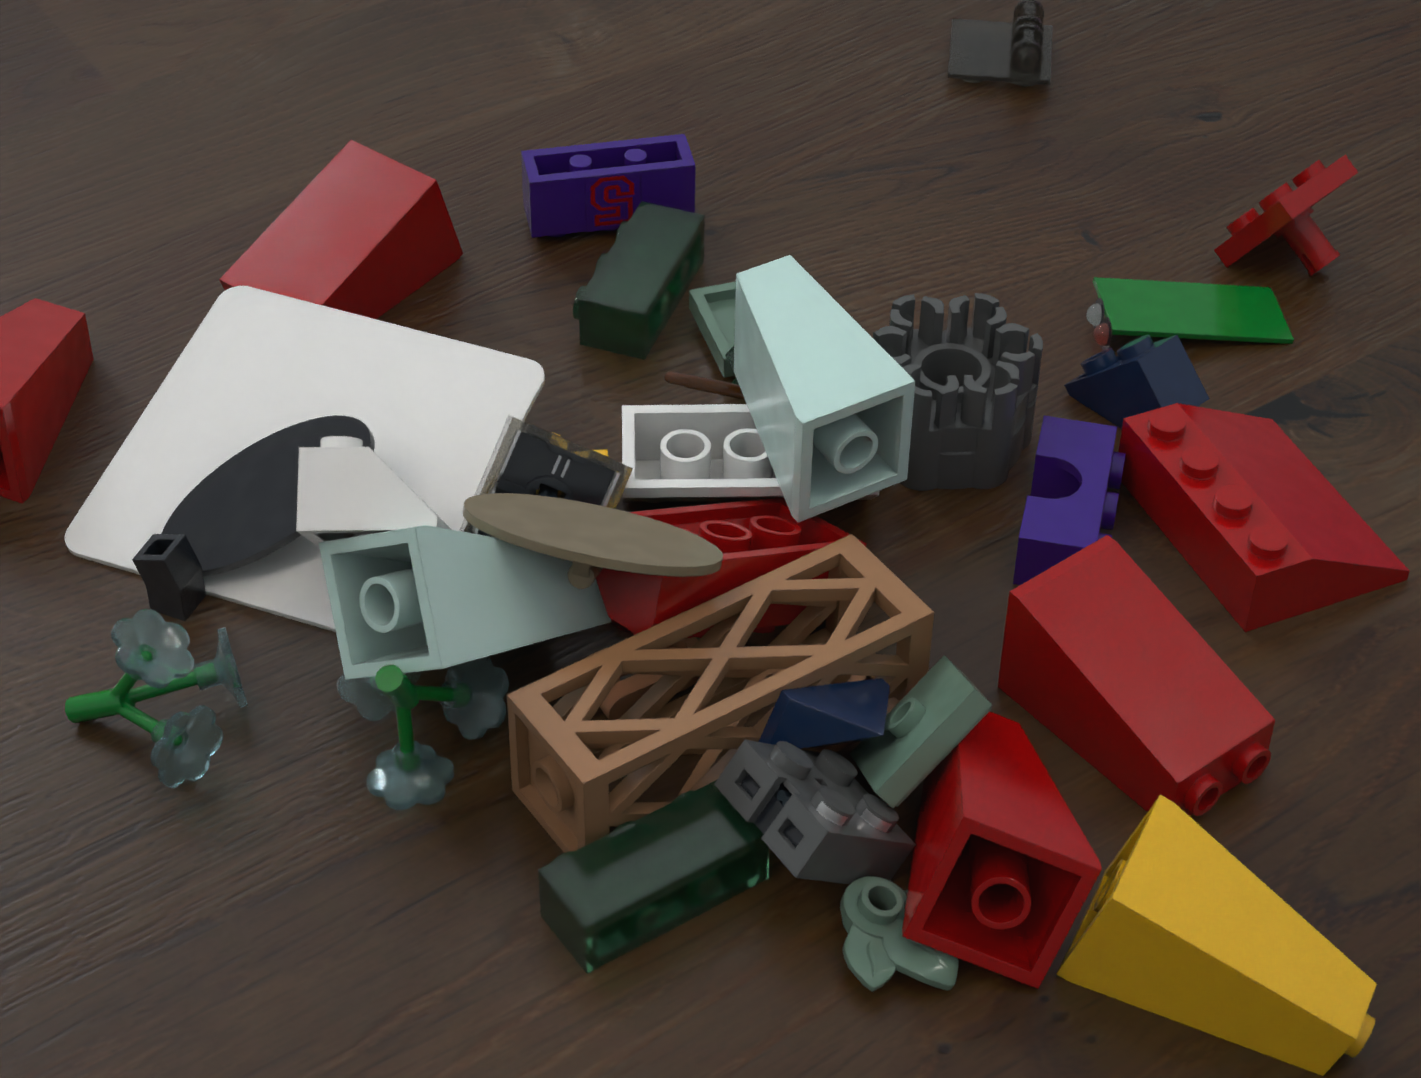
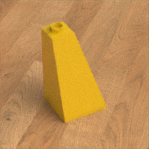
(1216, 949)

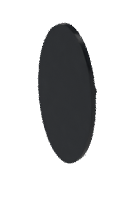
(252, 498)

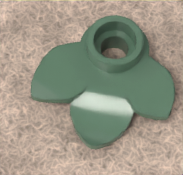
(876, 942)

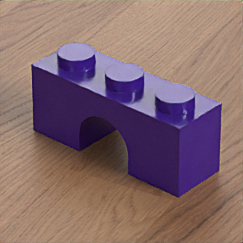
(1068, 494)

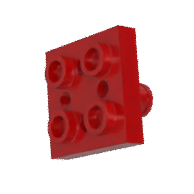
(1289, 215)

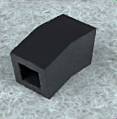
(171, 575)

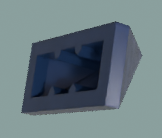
(828, 714)

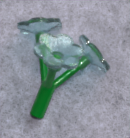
(159, 656)
(411, 770)

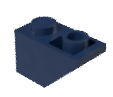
(1137, 379)

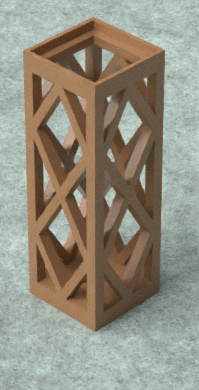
(568, 760)

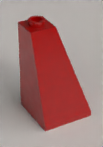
(41, 372)
(997, 857)

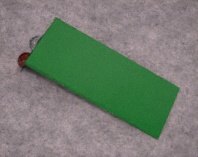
(1186, 311)

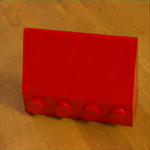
(1251, 513)

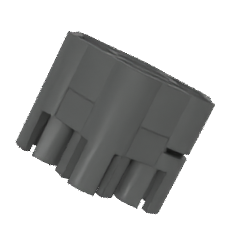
(970, 390)

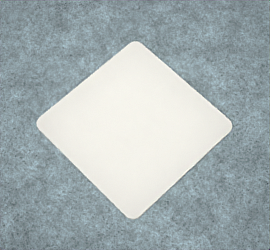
(284, 361)

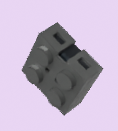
(814, 812)

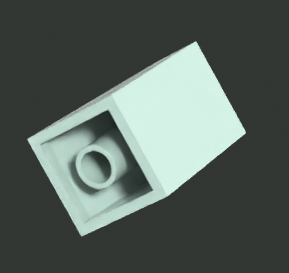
(818, 391)
(446, 598)

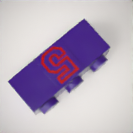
(604, 183)

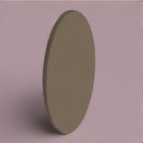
(592, 536)

